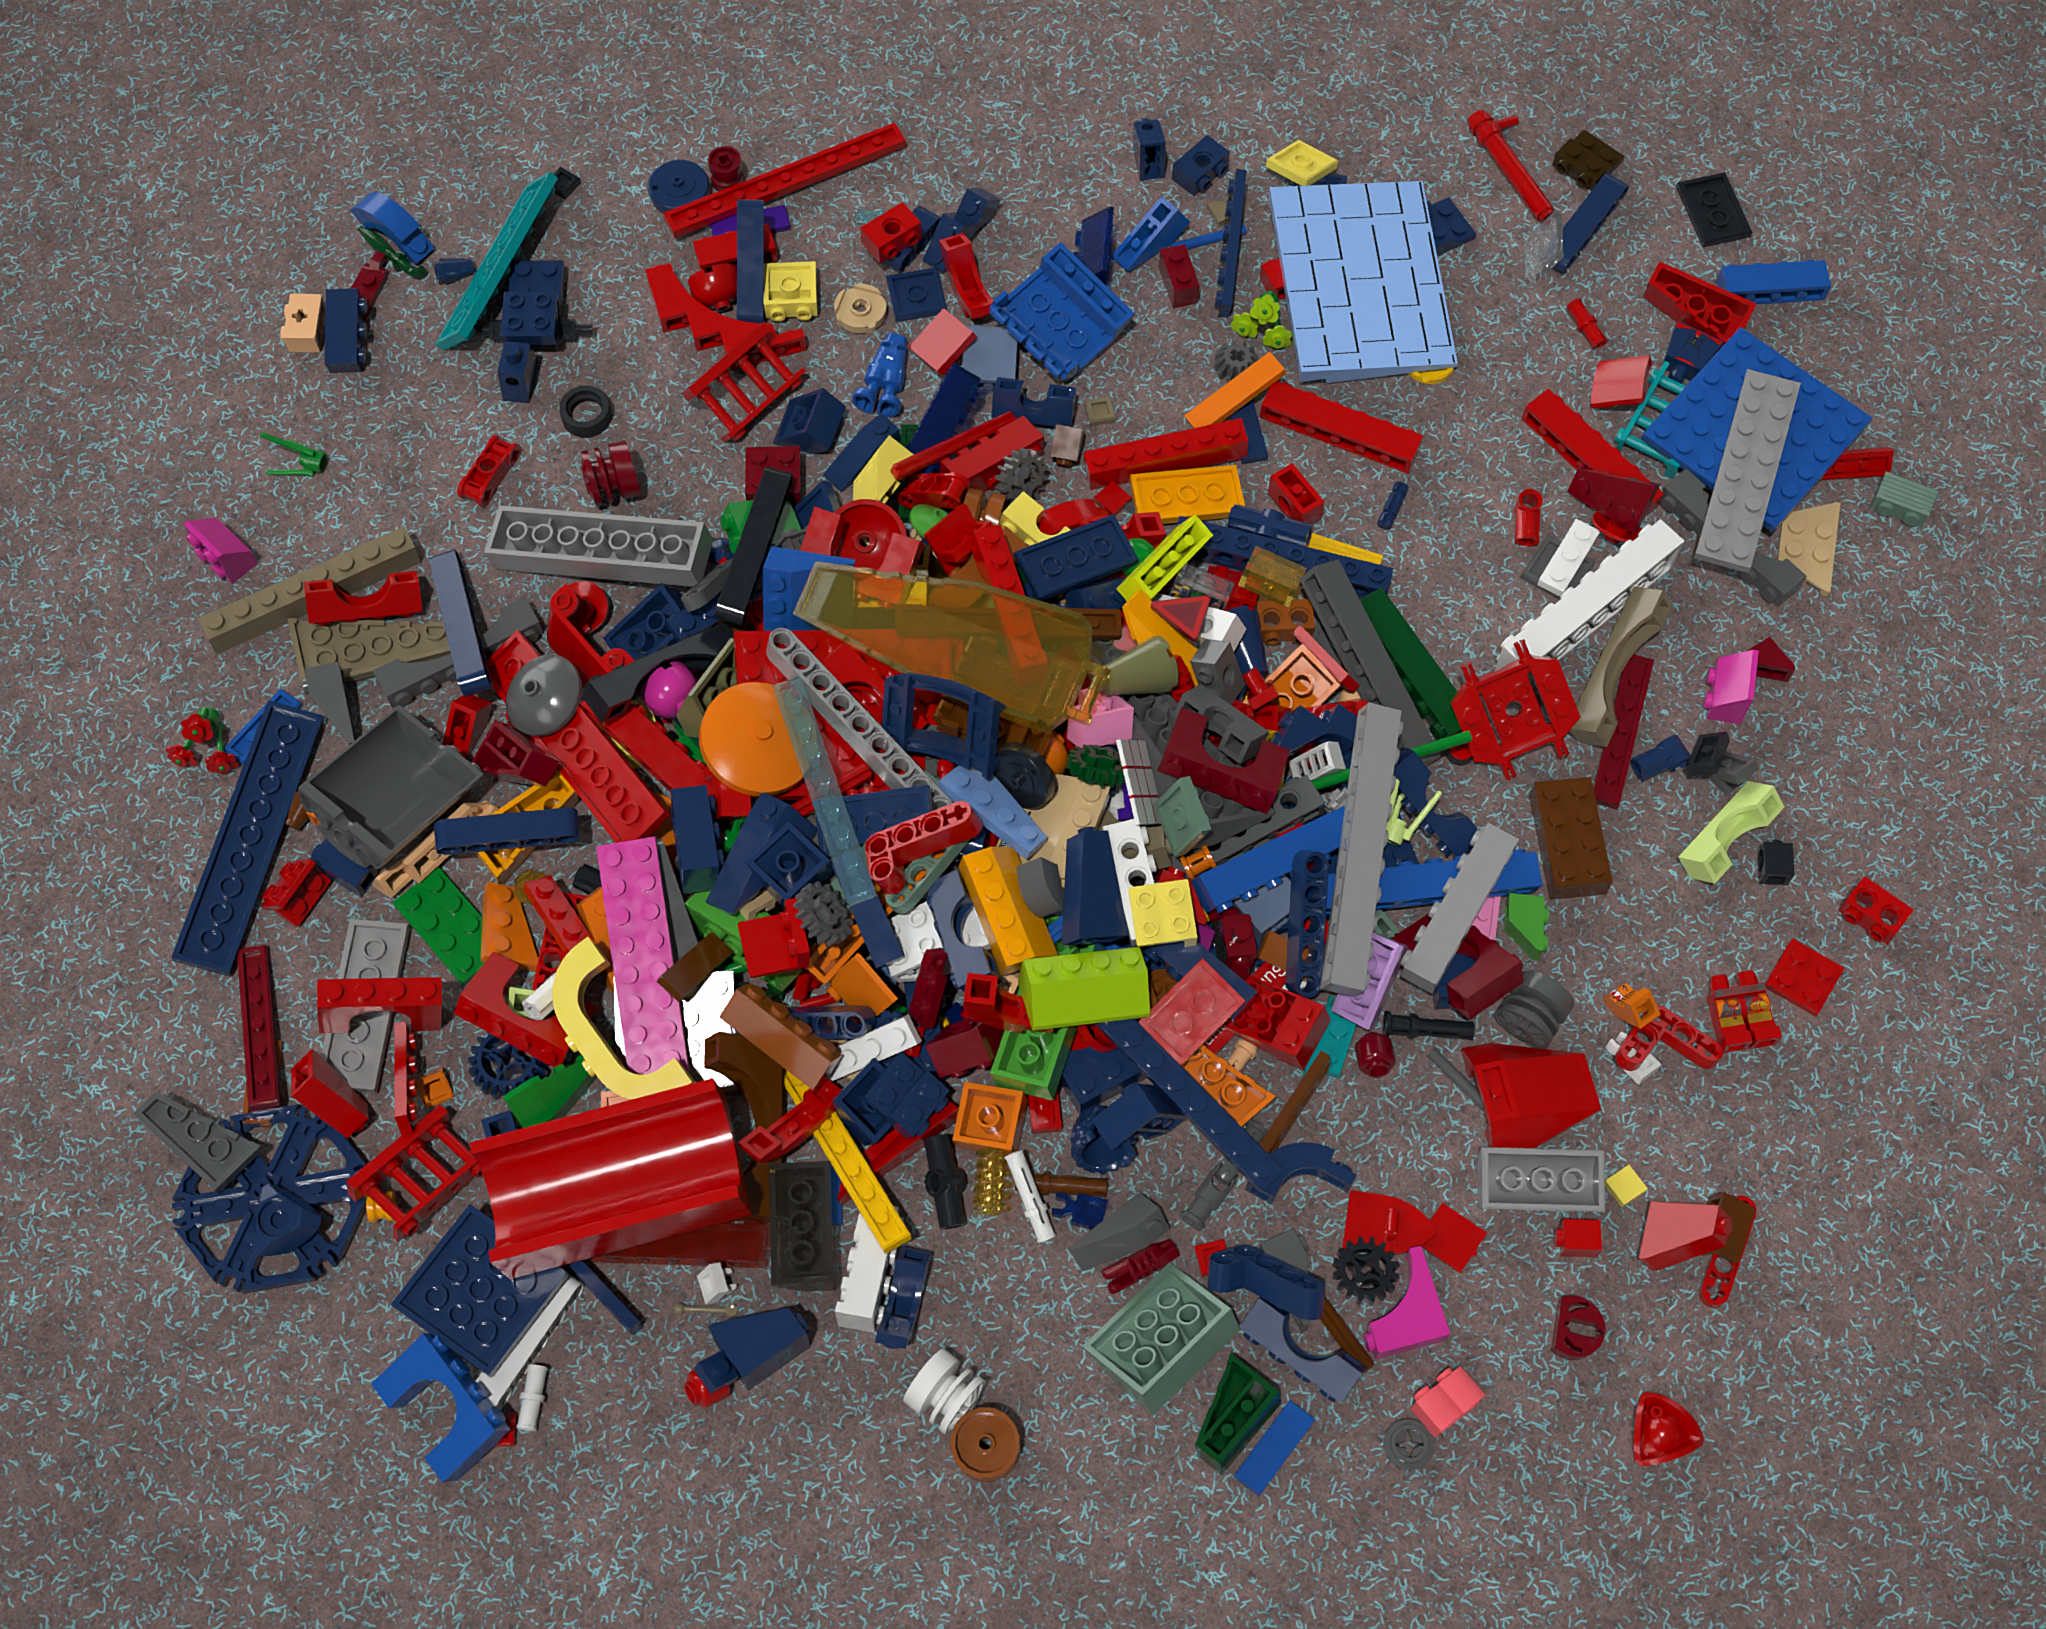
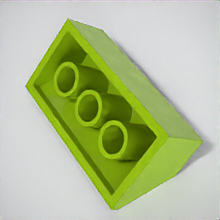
(1085, 988)

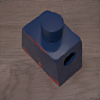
(1149, 137)
(1689, 352)

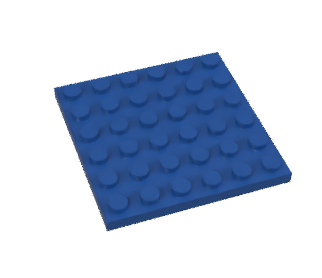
(1700, 418)

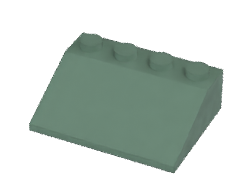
(1162, 1337)

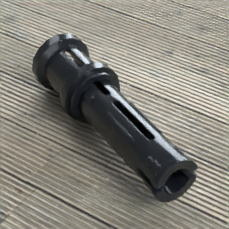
(1414, 1026)

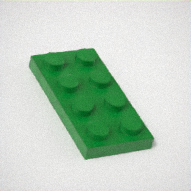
(445, 923)

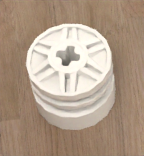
(941, 1389)

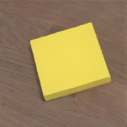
(1302, 163)

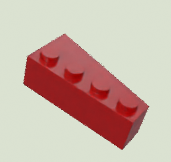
(981, 462)

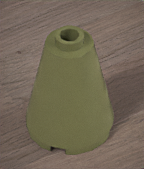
(1142, 670)

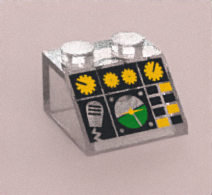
(1197, 582)

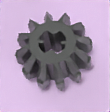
(1233, 360)

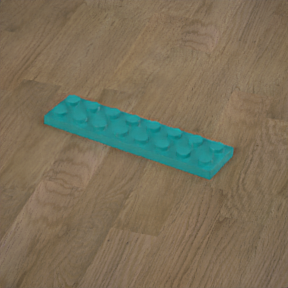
(495, 263)

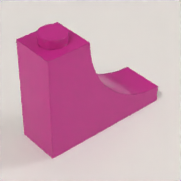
(1416, 1320)

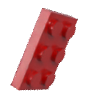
(1192, 1012)

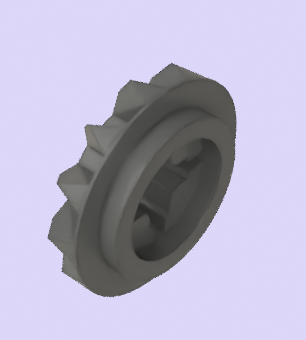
(1418, 1434)

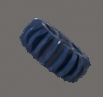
(502, 1083)

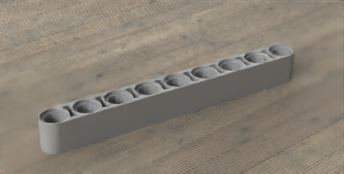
(852, 716)

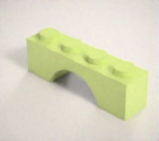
(1750, 808)

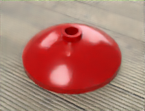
(871, 520)

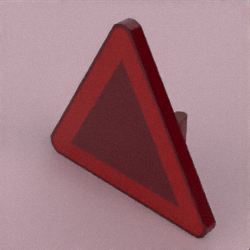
(1184, 613)

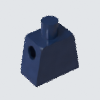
(517, 362)

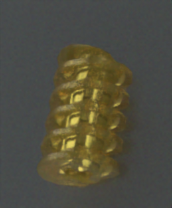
(991, 1183)

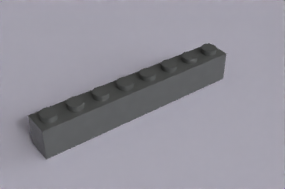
(1363, 650)

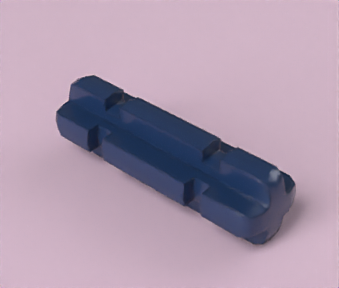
(1392, 505)

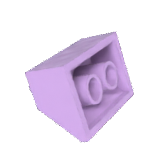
(1383, 967)

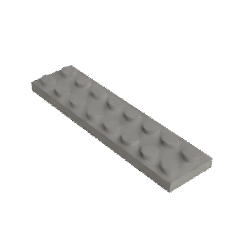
(1747, 471)

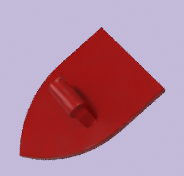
(1387, 1221)

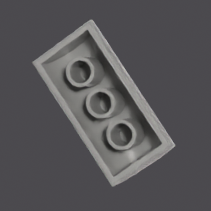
(1541, 1179)

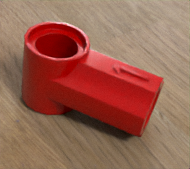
(1527, 519)

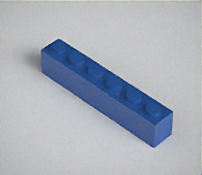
(1266, 863)

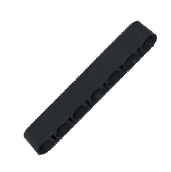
(753, 546)

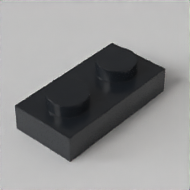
(1708, 754)

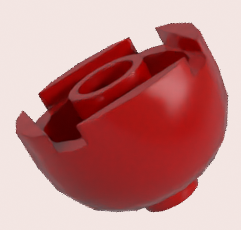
(715, 288)

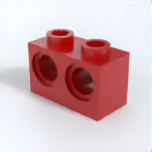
(1879, 905)

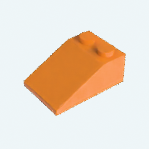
(1302, 681)
(860, 985)

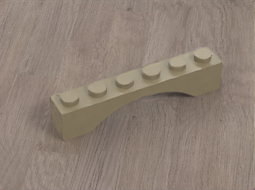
(1641, 618)

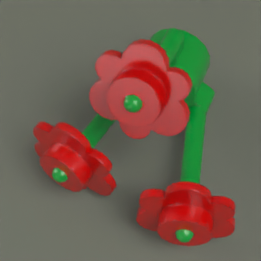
(197, 728)

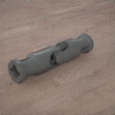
(1207, 1197)

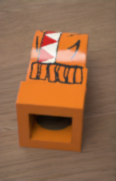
(1628, 1003)

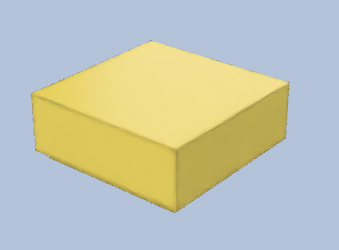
(1625, 1185)

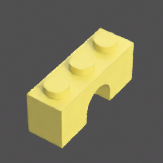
(1023, 518)

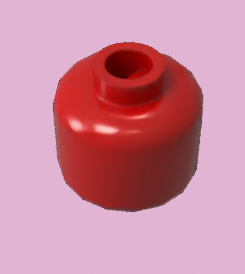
(699, 1394)

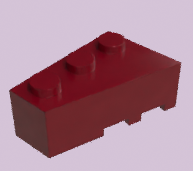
(514, 757)

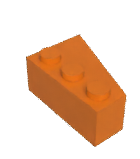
(594, 919)

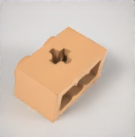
(304, 323)

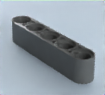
(681, 929)

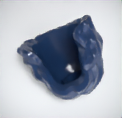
(1091, 1149)

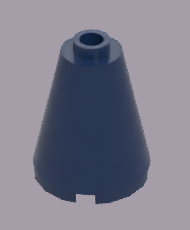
(1250, 650)

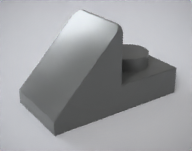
(1733, 772)

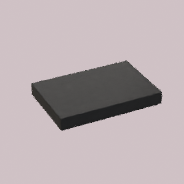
(1713, 210)

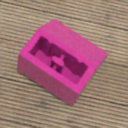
(220, 547)

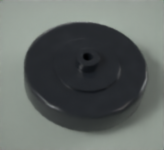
(1025, 775)

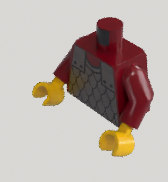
(1233, 939)

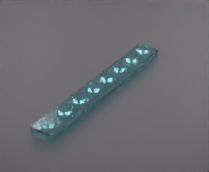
(824, 791)

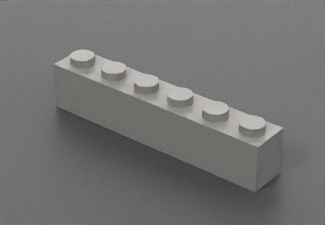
(1459, 908)

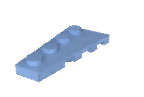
(995, 807)

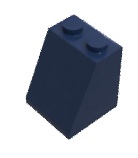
(761, 1343)

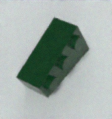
(1236, 1414)

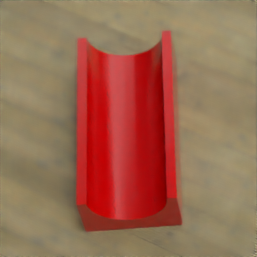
(612, 1178)

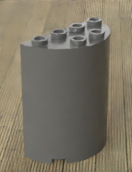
(387, 788)

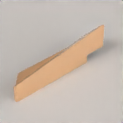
(423, 857)

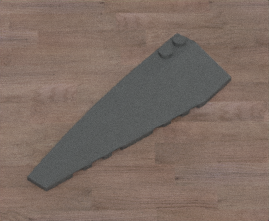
(1153, 724)

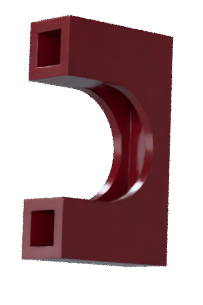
(1249, 785)
(1485, 982)

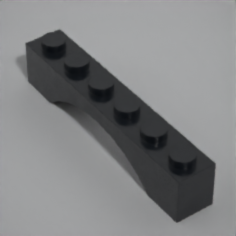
(612, 693)

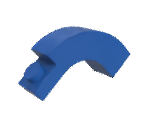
(394, 221)

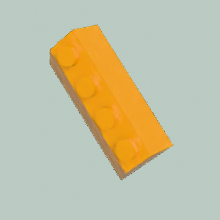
(1004, 916)

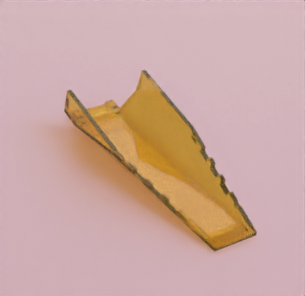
(964, 632)

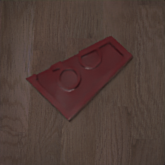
(1614, 496)

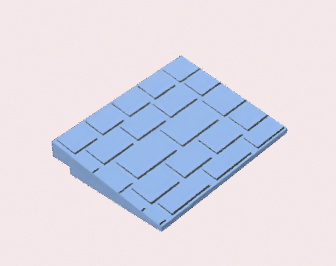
(1361, 280)

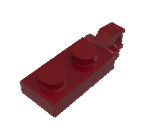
(372, 279)
(929, 988)

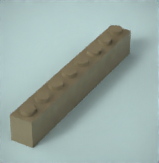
(286, 599)

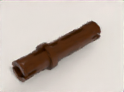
(1069, 1185)

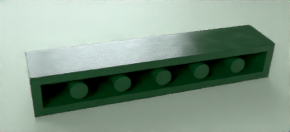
(1416, 667)

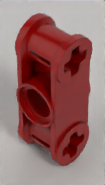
(481, 483)
(934, 489)

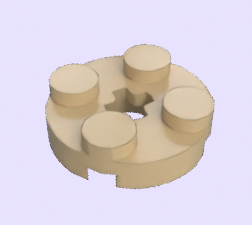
(864, 321)

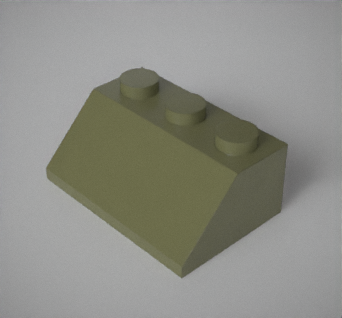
(716, 679)

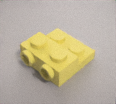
(790, 290)

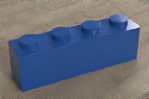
(1777, 281)

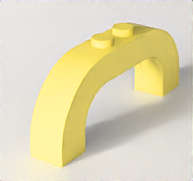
(568, 992)

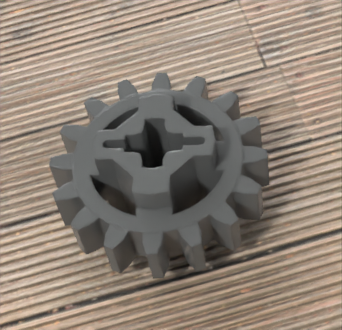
(1022, 473)
(823, 913)

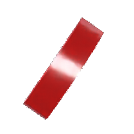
(793, 1126)

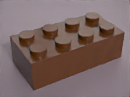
(1570, 838)

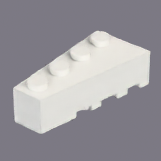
(867, 1281)

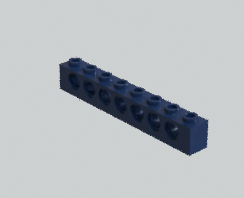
(1235, 547)

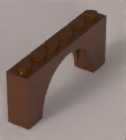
(762, 1085)

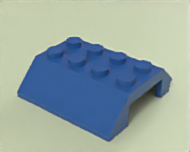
(1062, 313)

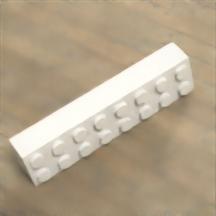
(1597, 596)

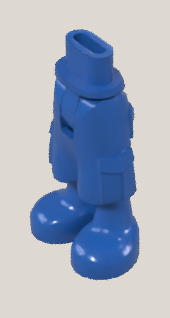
(887, 373)

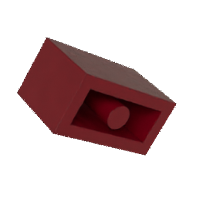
(1179, 276)

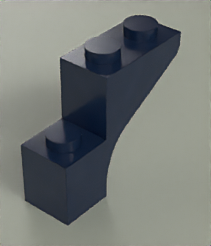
(974, 211)
(1303, 728)

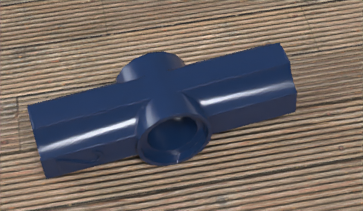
(1269, 524)

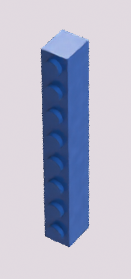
(1423, 883)

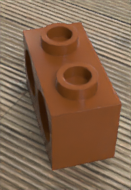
(1283, 617)

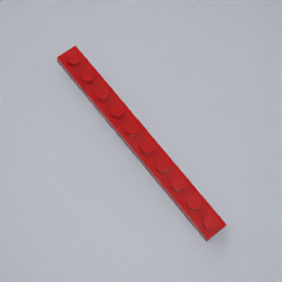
(785, 179)

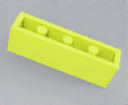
(1166, 559)

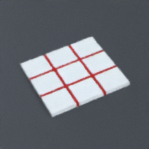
(1139, 780)

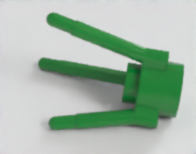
(310, 459)

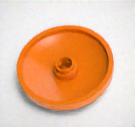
(748, 741)

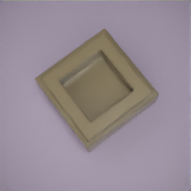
(1100, 411)

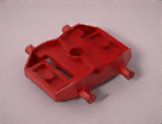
(1528, 727)

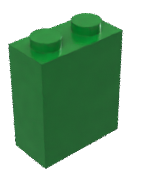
(736, 514)

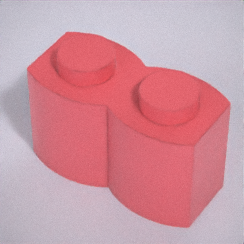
(1446, 1401)

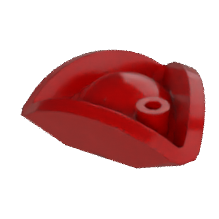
(1663, 1430)

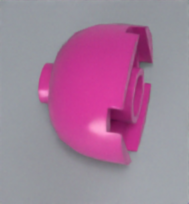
(667, 689)

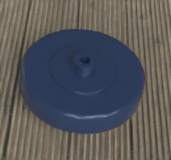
(677, 184)

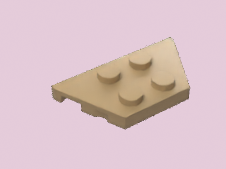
(1810, 542)

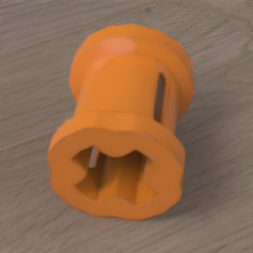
(1198, 862)

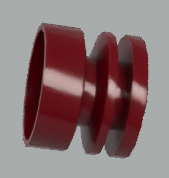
(610, 473)

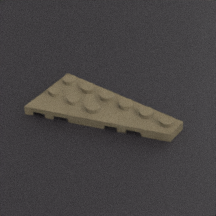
(365, 644)

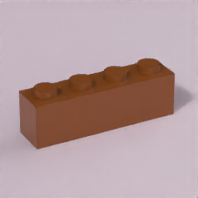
(781, 1035)

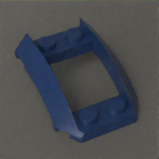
(982, 724)

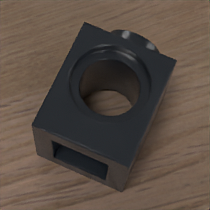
(1775, 863)

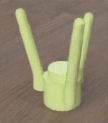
(1396, 827)

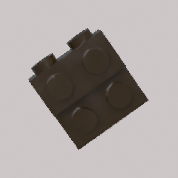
(1586, 159)

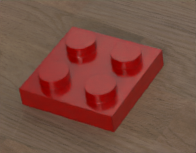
(1804, 977)

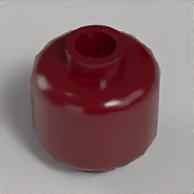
(1375, 1054)

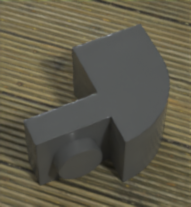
(1041, 887)

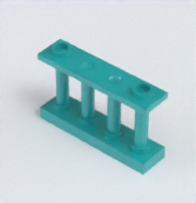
(1624, 435)

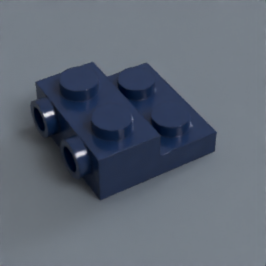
(1448, 226)
(906, 1096)

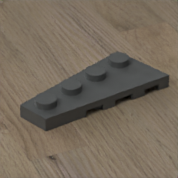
(202, 1144)

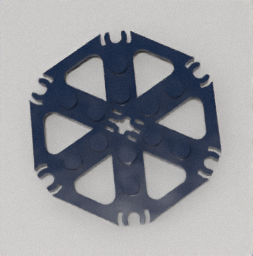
(242, 1202)

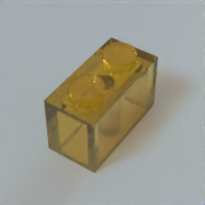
(1272, 576)

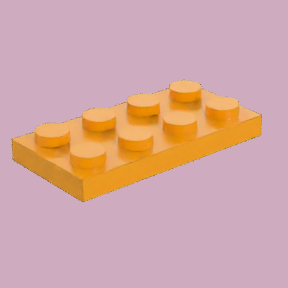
(1187, 492)

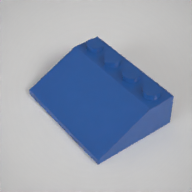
(783, 582)

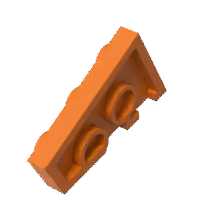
(506, 928)

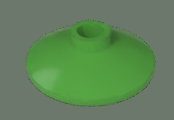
(925, 517)

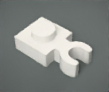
(1647, 1068)

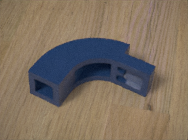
(1305, 1160)
(904, 1298)

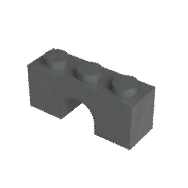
(1239, 732)

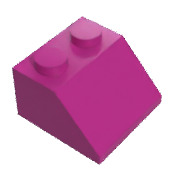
(1731, 687)

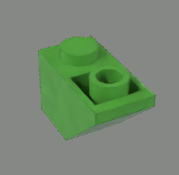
(1525, 922)

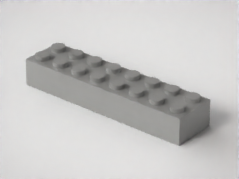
(599, 545)

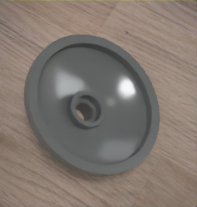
(544, 695)

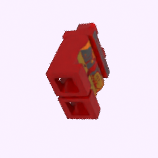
(1741, 1013)

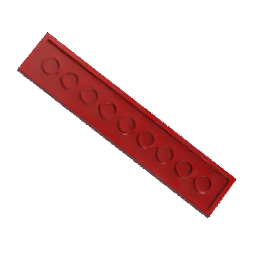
(587, 758)

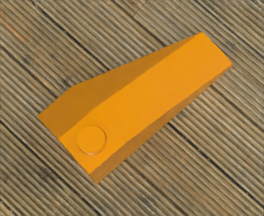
(1146, 623)

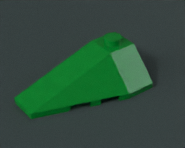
(551, 1097)

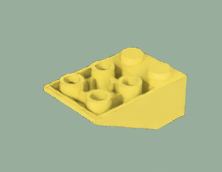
(876, 478)

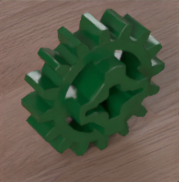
(1096, 765)

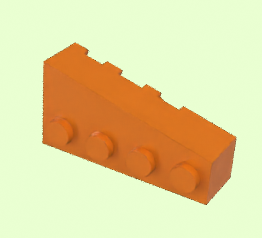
(1226, 1085)

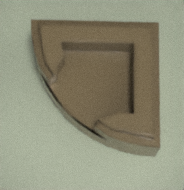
(1217, 211)

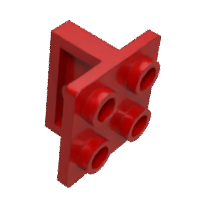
(953, 537)
(295, 891)

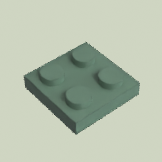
(1182, 816)

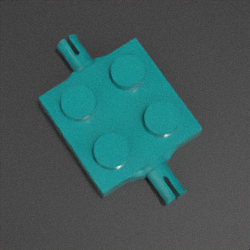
(1335, 1041)

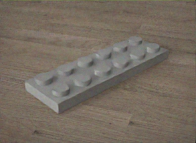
(369, 951)

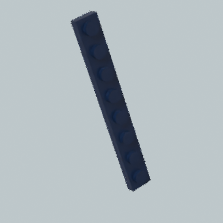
(1192, 1101)

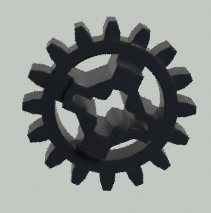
(1356, 1263)

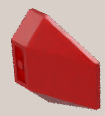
(1530, 1092)

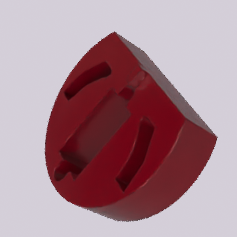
(1586, 1316)

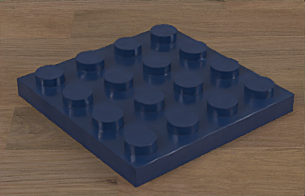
(471, 1300)

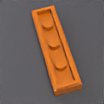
(1237, 392)

